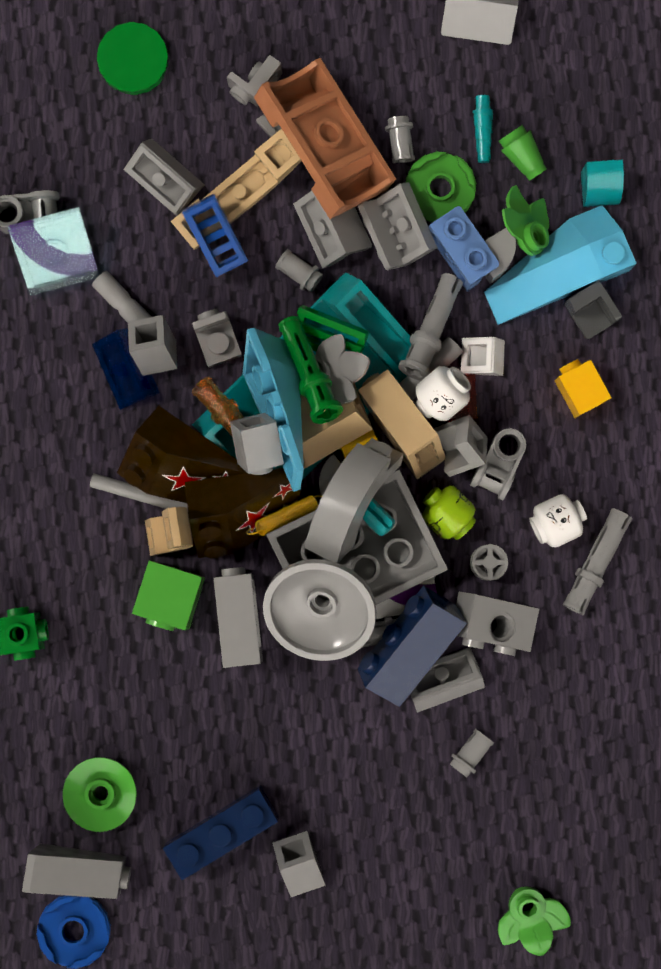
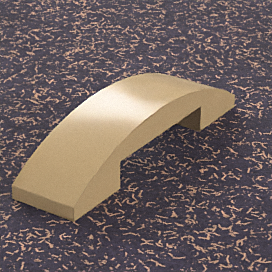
(247, 184)
(169, 532)

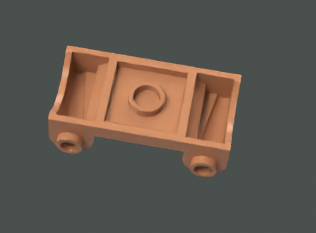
(326, 138)

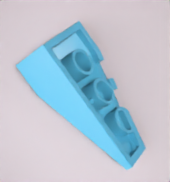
(577, 256)
(276, 392)

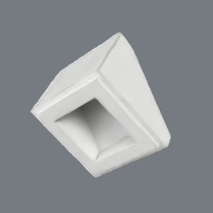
(482, 356)

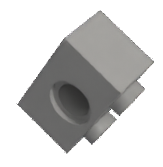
(514, 623)

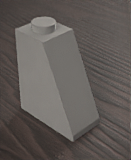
(75, 872)

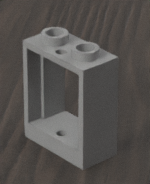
(238, 618)

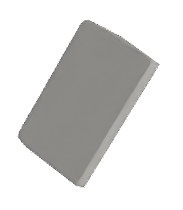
(163, 176)
(448, 679)

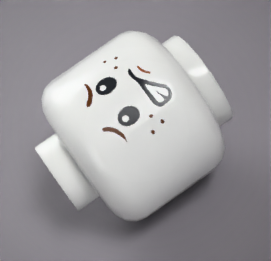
(442, 393)
(558, 520)

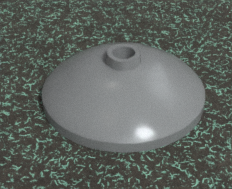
(318, 626)

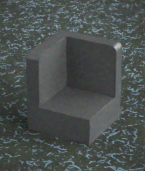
(593, 310)

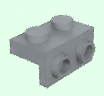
(397, 227)

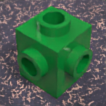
(34, 629)

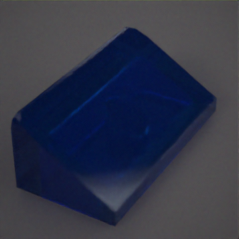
(121, 370)

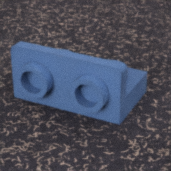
(463, 247)

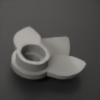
(342, 367)

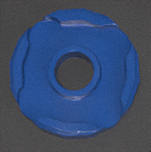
(60, 948)

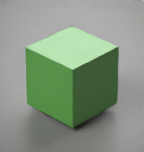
(168, 596)

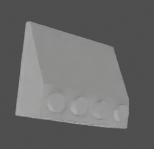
(384, 562)

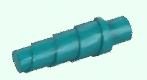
(483, 127)

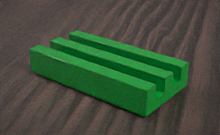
(332, 322)

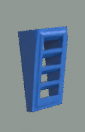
(201, 206)

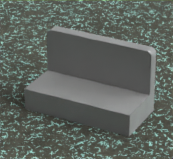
(480, 20)
(333, 237)

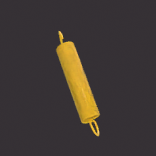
(285, 515)

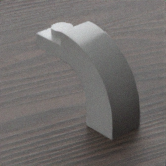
(348, 497)

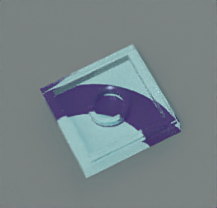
(54, 251)

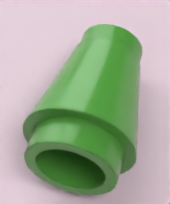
(523, 152)

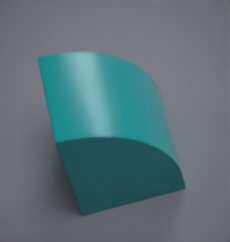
(602, 183)

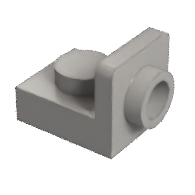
(260, 73)
(216, 337)

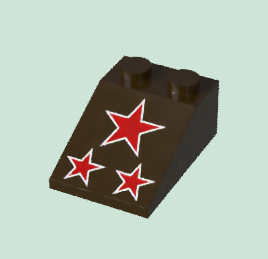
(171, 453)
(230, 505)

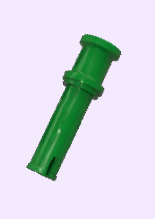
(314, 383)

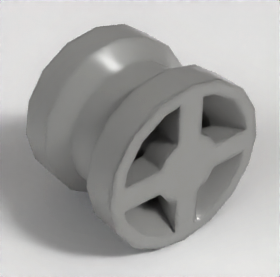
(495, 562)

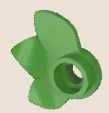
(526, 222)
(535, 925)

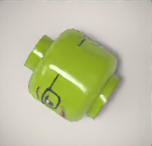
(448, 512)

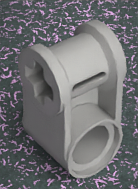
(29, 206)
(500, 465)

